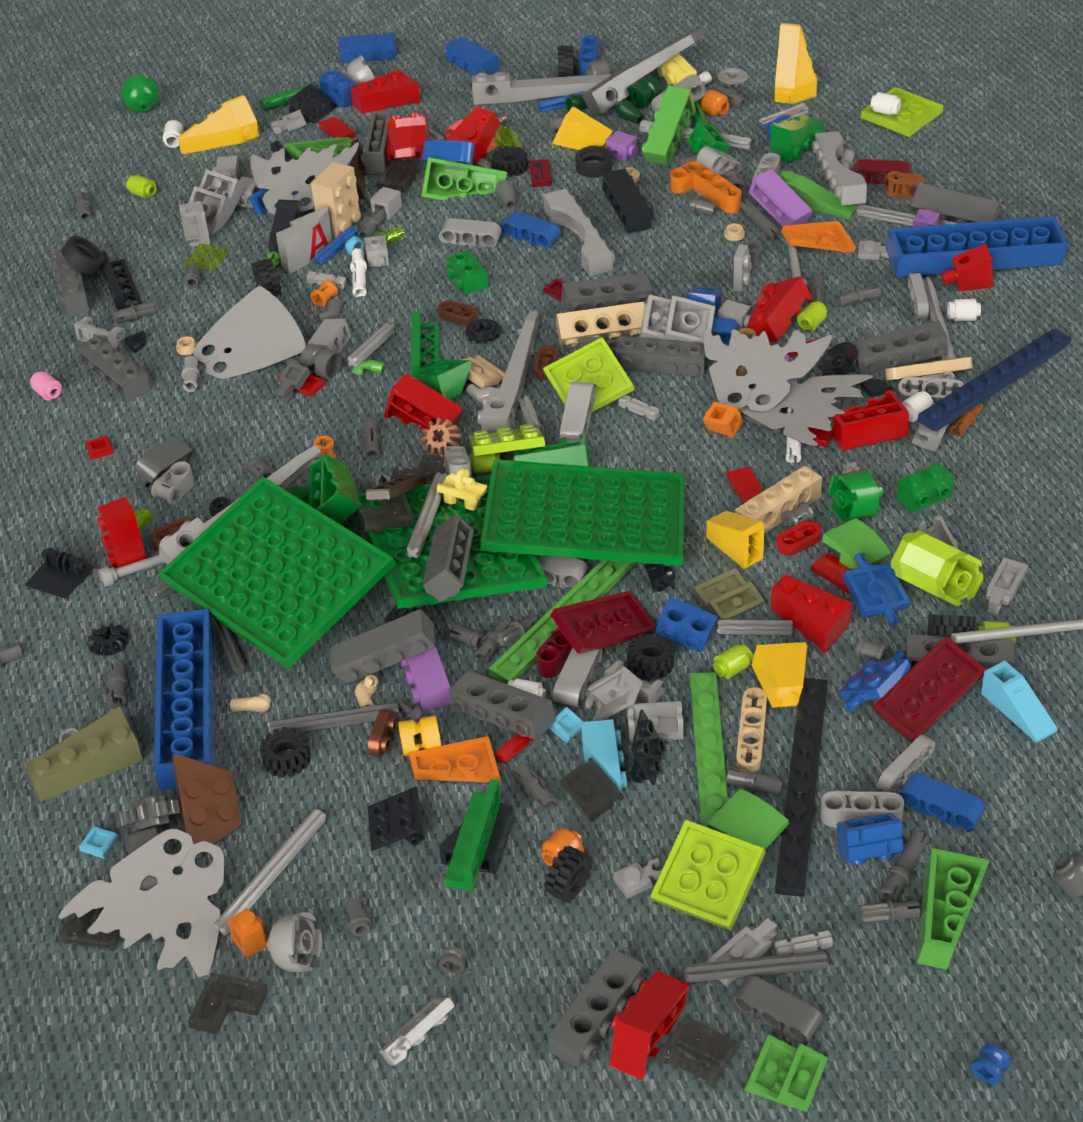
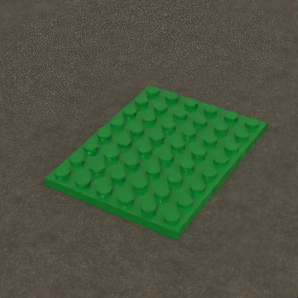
(585, 512)
(276, 571)
(485, 572)

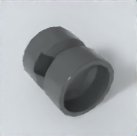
(321, 361)

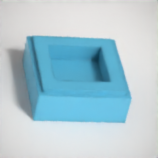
(566, 725)
(98, 842)

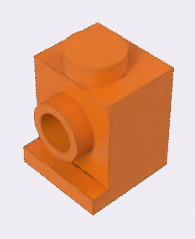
(723, 419)
(248, 932)

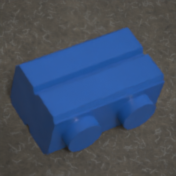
(869, 838)

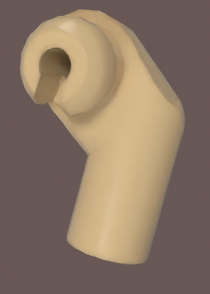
(251, 704)

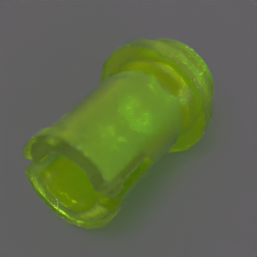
(392, 235)
(143, 517)

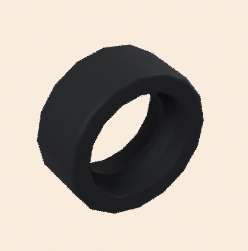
(593, 170)
(82, 255)

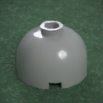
(359, 71)
(293, 936)

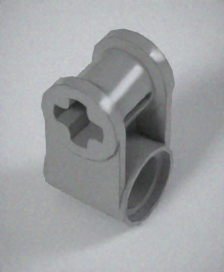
(175, 483)

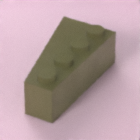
(85, 756)

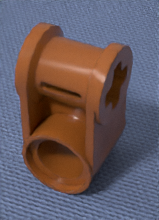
(904, 184)

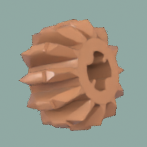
(441, 428)

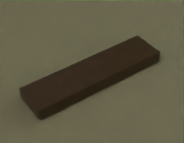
(359, 171)
(396, 487)

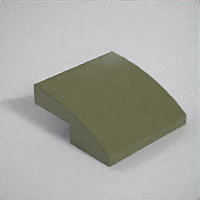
(728, 595)

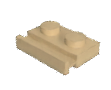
(484, 373)

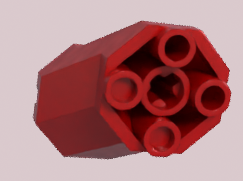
(406, 137)

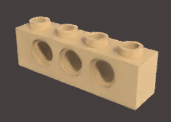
(590, 318)
(783, 496)

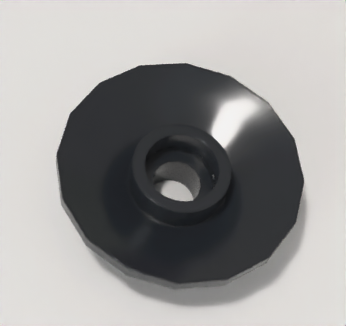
(839, 359)

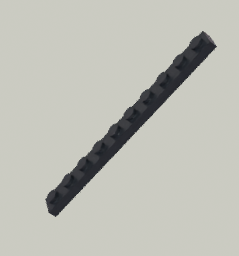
(801, 789)

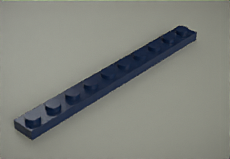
(993, 380)

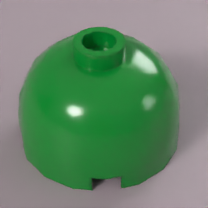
(140, 93)

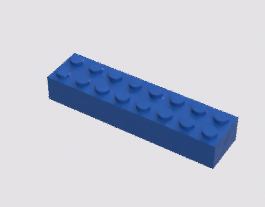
(1009, 242)
(183, 692)

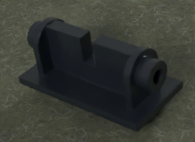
(660, 576)

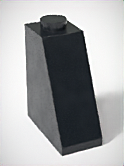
(285, 213)
(496, 845)

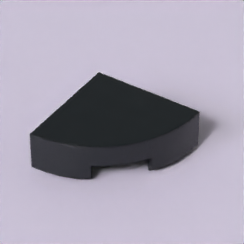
(136, 341)
(875, 387)

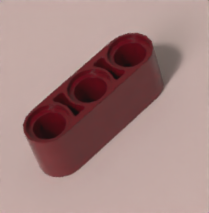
(873, 168)
(553, 654)

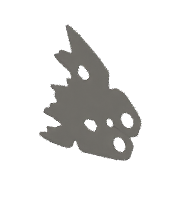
(294, 174)
(764, 366)
(809, 406)
(164, 906)

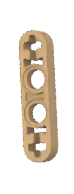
(928, 368)
(751, 730)

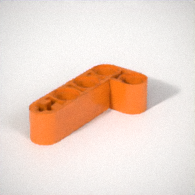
(709, 184)

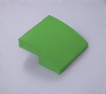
(856, 538)
(749, 819)
(786, 1073)

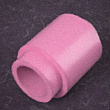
(46, 385)

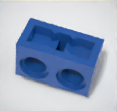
(337, 88)
(706, 295)
(686, 624)

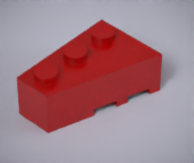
(385, 92)
(478, 129)
(776, 307)
(419, 404)
(871, 423)
(120, 533)
(813, 611)
(646, 1021)

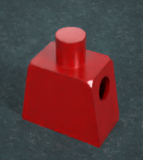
(971, 270)

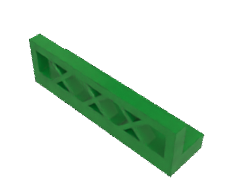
(417, 342)
(473, 838)

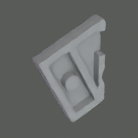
(742, 268)

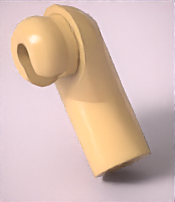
(365, 690)

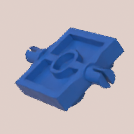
(876, 590)
(874, 680)

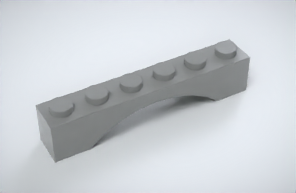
(847, 185)
(563, 210)

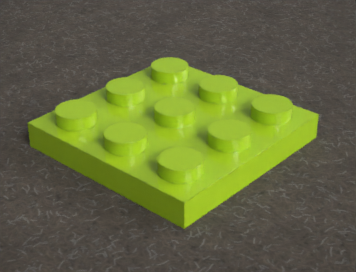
(912, 116)
(593, 365)
(506, 440)
(708, 874)

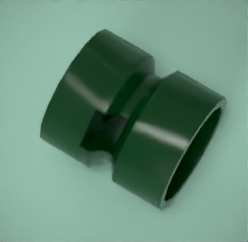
(644, 91)

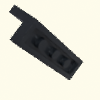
(115, 286)

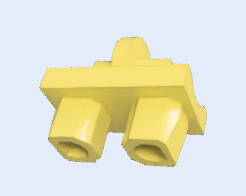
(459, 487)

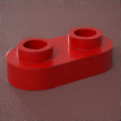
(796, 539)

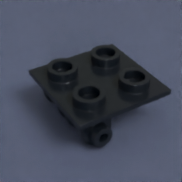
(311, 103)
(59, 573)
(647, 751)
(395, 819)

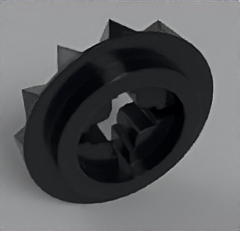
(489, 326)
(113, 645)

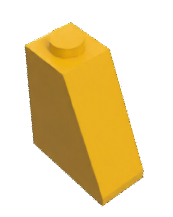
(581, 131)
(737, 537)
(781, 671)

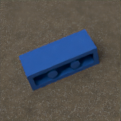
(369, 46)
(471, 56)

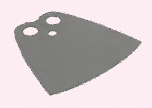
(256, 331)

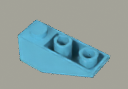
(1017, 701)
(601, 744)

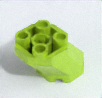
(937, 567)

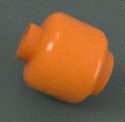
(714, 103)
(558, 840)

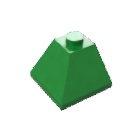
(445, 376)

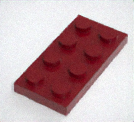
(603, 621)
(929, 690)

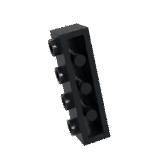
(627, 200)

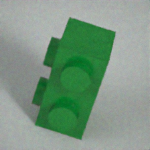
(707, 135)
(466, 273)
(925, 487)

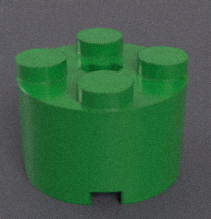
(855, 495)

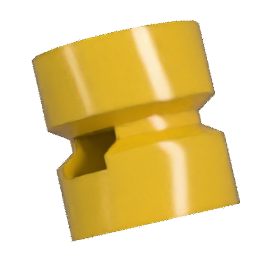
(428, 731)

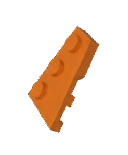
(819, 236)
(458, 761)

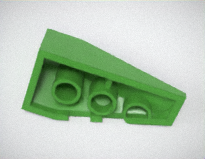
(299, 148)
(454, 179)
(817, 197)

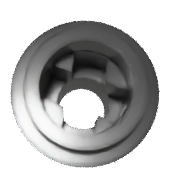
(506, 192)

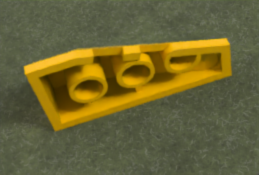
(794, 67)
(227, 126)

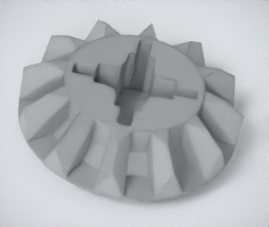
(732, 77)

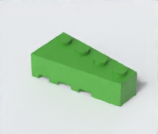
(669, 125)
(947, 898)

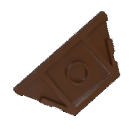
(206, 800)

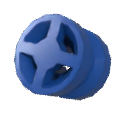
(991, 1064)

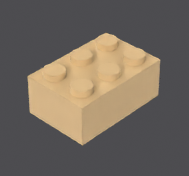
(338, 192)

